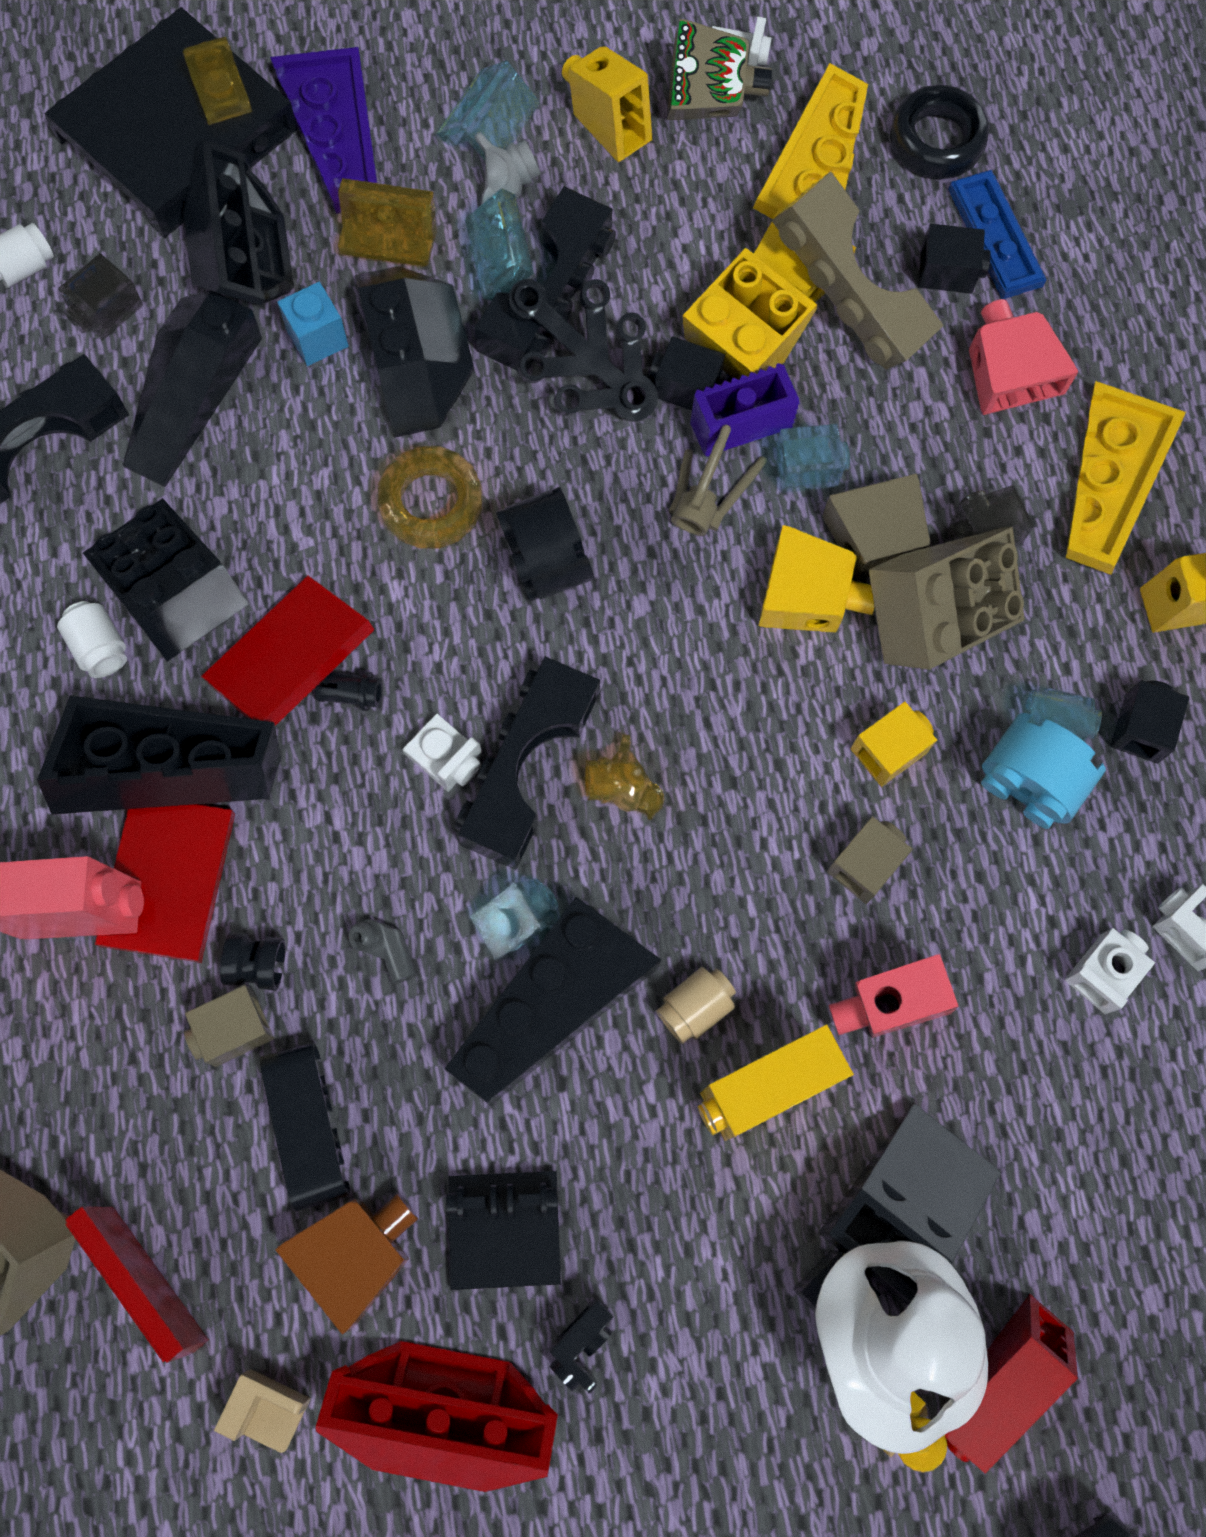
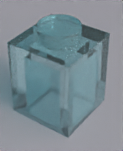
(811, 457)

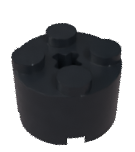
(545, 544)

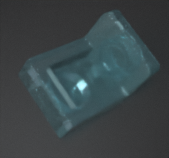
(516, 917)

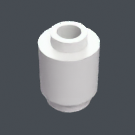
(22, 253)
(92, 639)

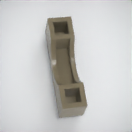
(820, 233)

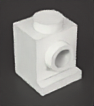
(1098, 979)

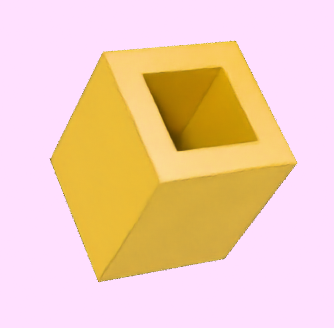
(894, 743)

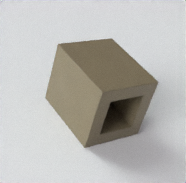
(870, 859)
(227, 1027)

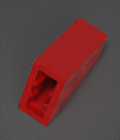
(1027, 1374)

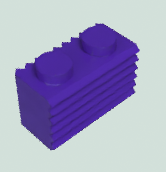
(750, 406)

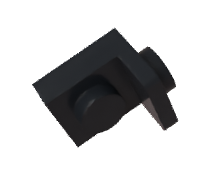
(584, 1334)

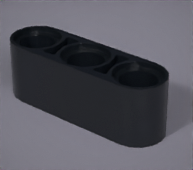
(302, 1129)

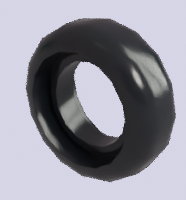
(946, 102)

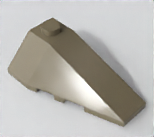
(32, 1248)

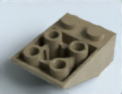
(946, 598)

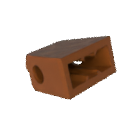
(349, 1257)

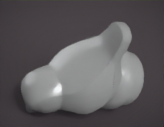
(506, 167)

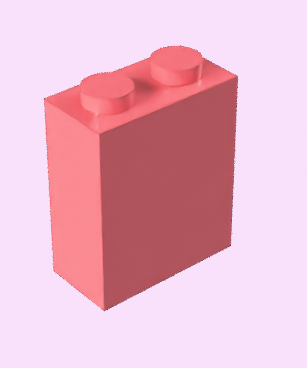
(67, 899)

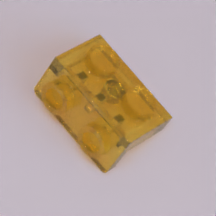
(387, 222)

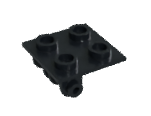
(503, 1230)

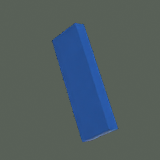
(1011, 259)

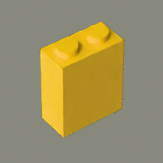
(773, 1084)

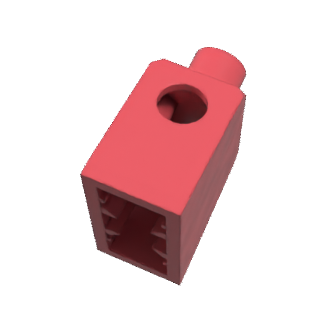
(1017, 359)
(919, 988)

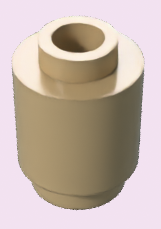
(697, 1004)

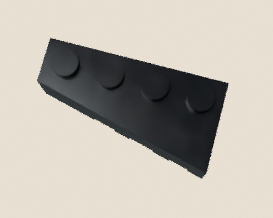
(154, 757)
(556, 994)

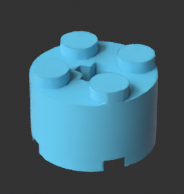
(1042, 769)

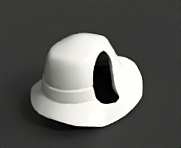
(884, 1358)

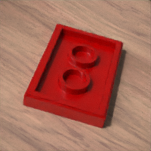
(288, 652)
(180, 867)
(136, 1282)

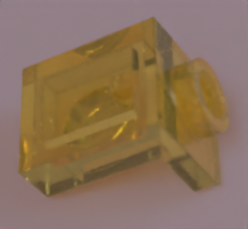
(217, 80)

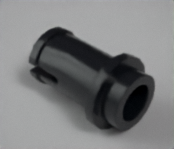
(352, 690)

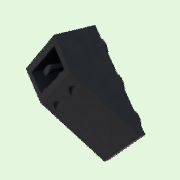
(166, 578)
(916, 1190)

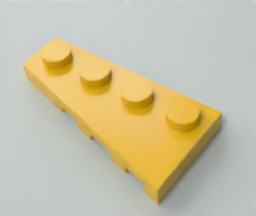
(819, 142)
(1118, 466)

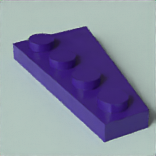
(330, 113)

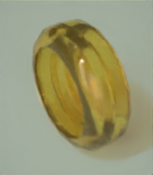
(419, 463)

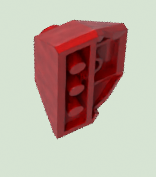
(439, 1417)

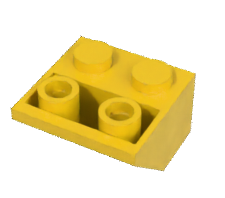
(749, 316)

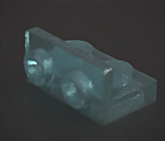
(498, 244)

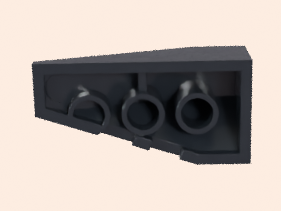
(187, 378)

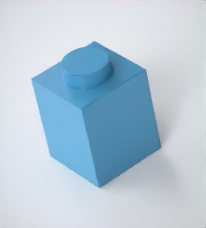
(313, 323)

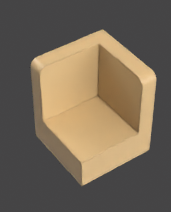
(262, 1411)

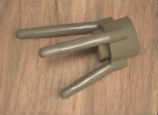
(696, 508)

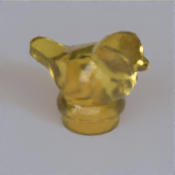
(623, 782)

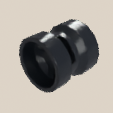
(251, 961)

